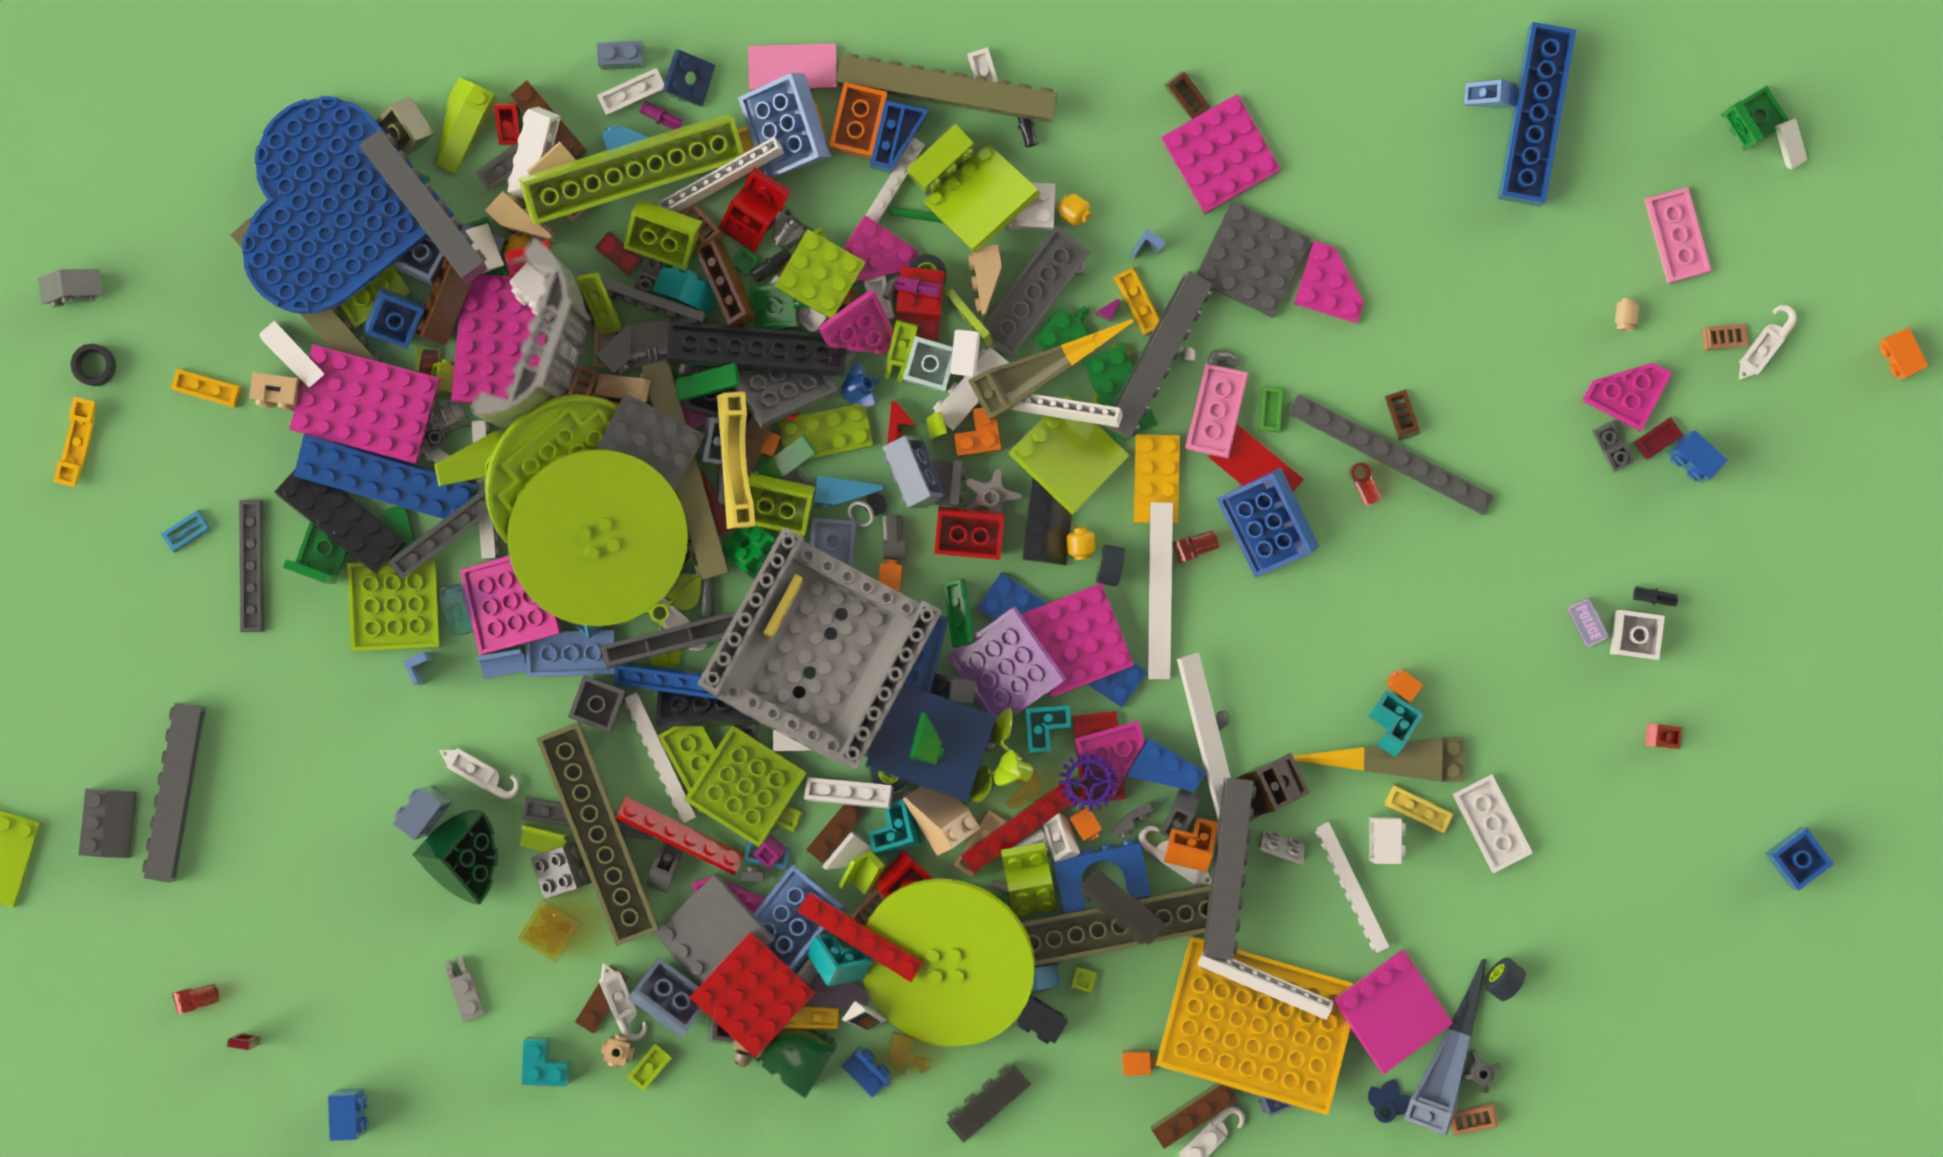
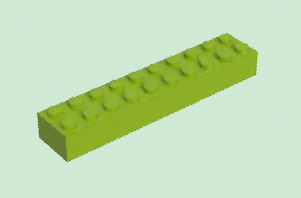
(630, 168)

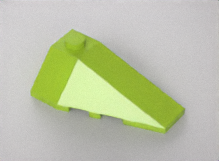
(464, 118)
(468, 462)

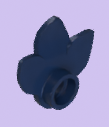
(1388, 1097)

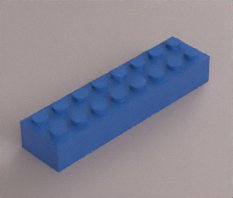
(1537, 114)

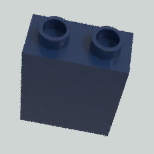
(962, 735)

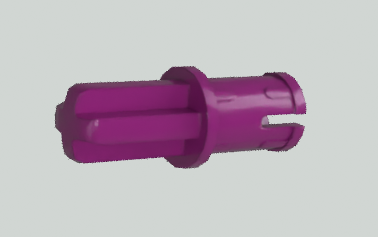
(660, 116)
(917, 286)

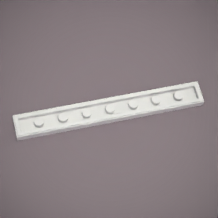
(1160, 590)
(1204, 724)

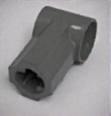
(893, 537)

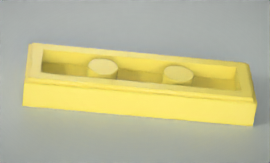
(783, 606)
(1418, 809)

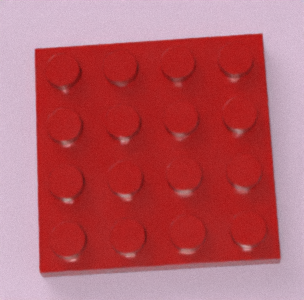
(752, 994)

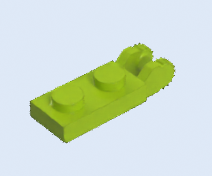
(900, 347)

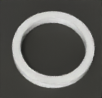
(865, 505)

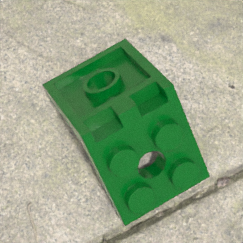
(1743, 122)
(754, 555)
(313, 563)

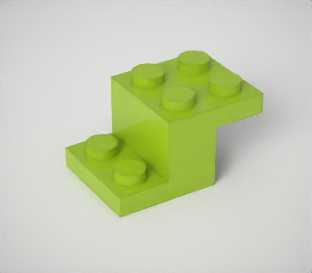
(1029, 879)

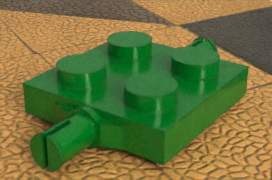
(774, 307)
(1063, 329)

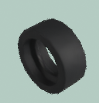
(77, 359)

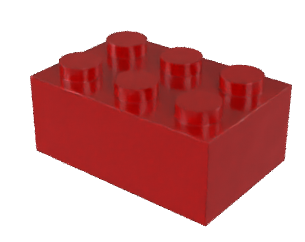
(969, 533)

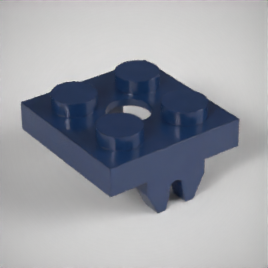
(675, 82)

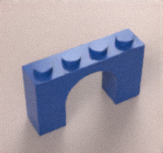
(1126, 857)

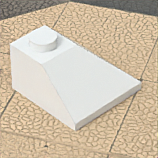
(848, 850)

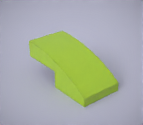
(936, 426)

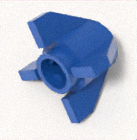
(858, 387)

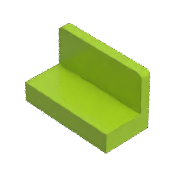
(541, 838)
(863, 872)

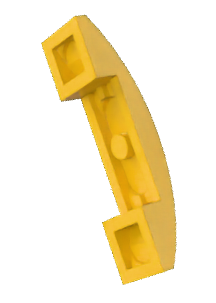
(77, 442)

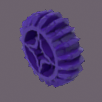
(1089, 796)

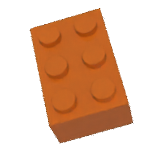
(857, 120)

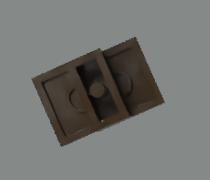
(1276, 785)

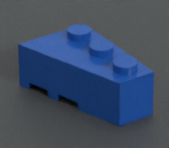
(896, 130)
(1164, 767)

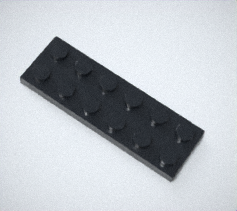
(342, 521)

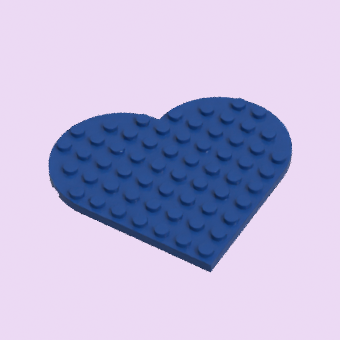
(327, 210)

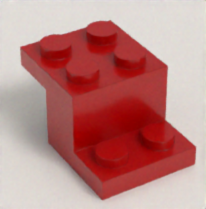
(754, 210)
(921, 308)

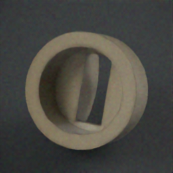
(742, 1058)

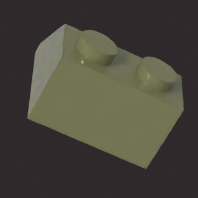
(405, 125)

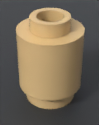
(1626, 314)

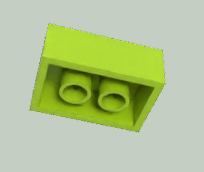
(941, 159)
(662, 234)
(781, 503)

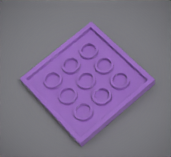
(1007, 664)

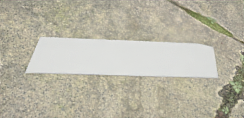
(291, 354)

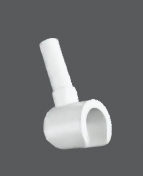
(1188, 353)

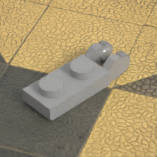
(464, 991)

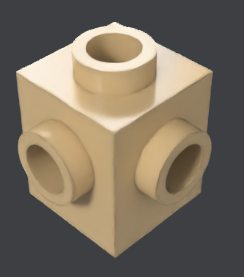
(617, 1042)

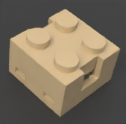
(275, 389)

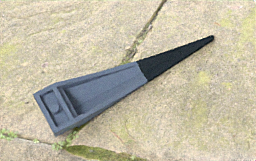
(1440, 1087)

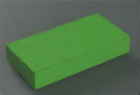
(1271, 409)

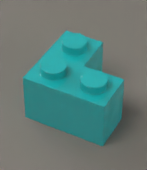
(685, 288)
(1398, 719)
(1039, 722)
(900, 833)
(837, 963)
(538, 1069)

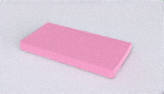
(775, 61)
(1678, 235)
(1217, 411)

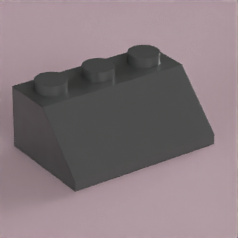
(107, 823)

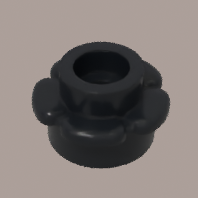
(879, 500)

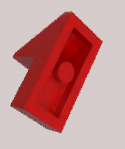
(507, 123)
(897, 418)
(1663, 736)

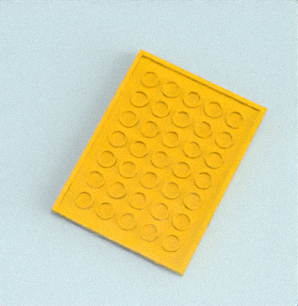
(1253, 1039)

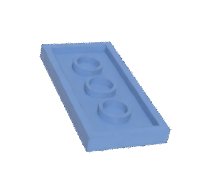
(568, 655)

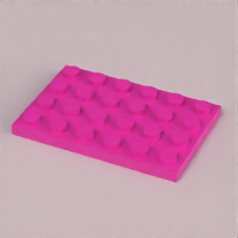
(490, 339)
(366, 404)

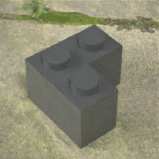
(70, 285)

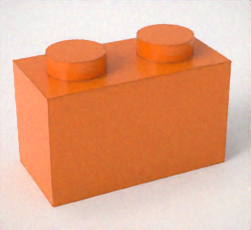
(1903, 354)

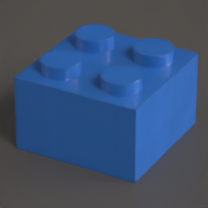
(393, 317)
(1697, 457)
(1799, 858)
(347, 1114)

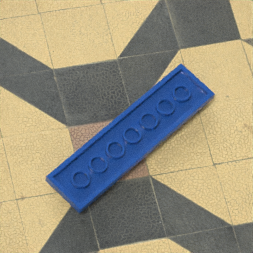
(379, 477)
(1008, 594)

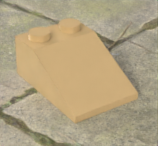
(941, 818)

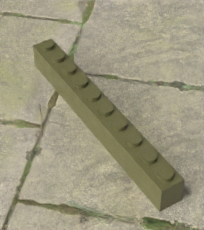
(948, 89)
(328, 324)
(691, 489)

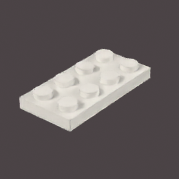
(1492, 823)

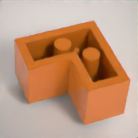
(982, 440)
(1192, 849)

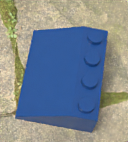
(1268, 522)

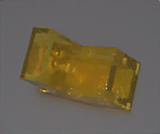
(1030, 788)
(900, 1055)

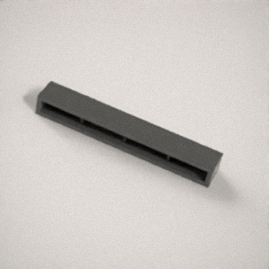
(423, 206)
(1159, 352)
(666, 641)
(174, 792)
(1228, 868)

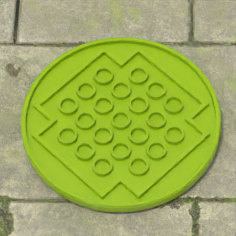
(536, 440)
(597, 537)
(973, 965)

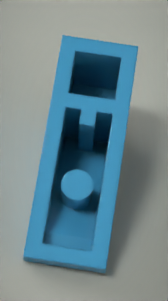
(839, 491)

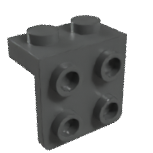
(950, 476)
(560, 870)

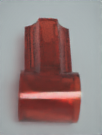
(1365, 486)
(1190, 548)
(190, 999)

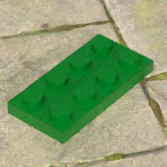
(1108, 376)

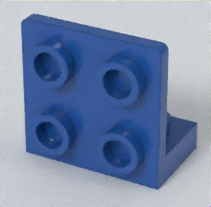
(866, 1071)

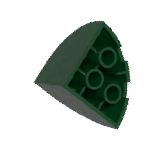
(461, 855)
(798, 1057)

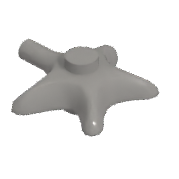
(990, 493)

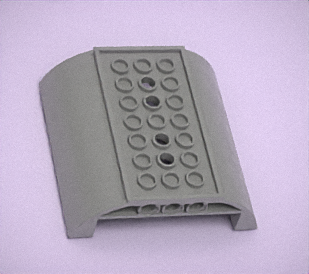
(558, 356)
(854, 672)

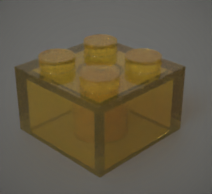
(549, 930)

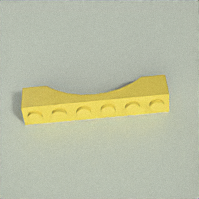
(736, 485)

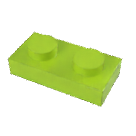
(649, 1066)

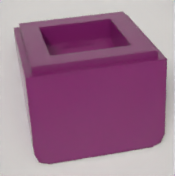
(1108, 311)
(770, 851)

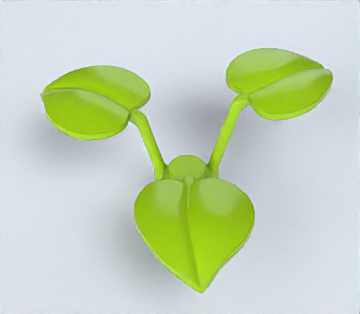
(684, 596)
(1010, 767)

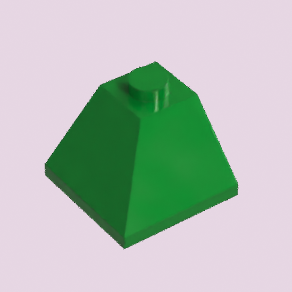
(926, 742)

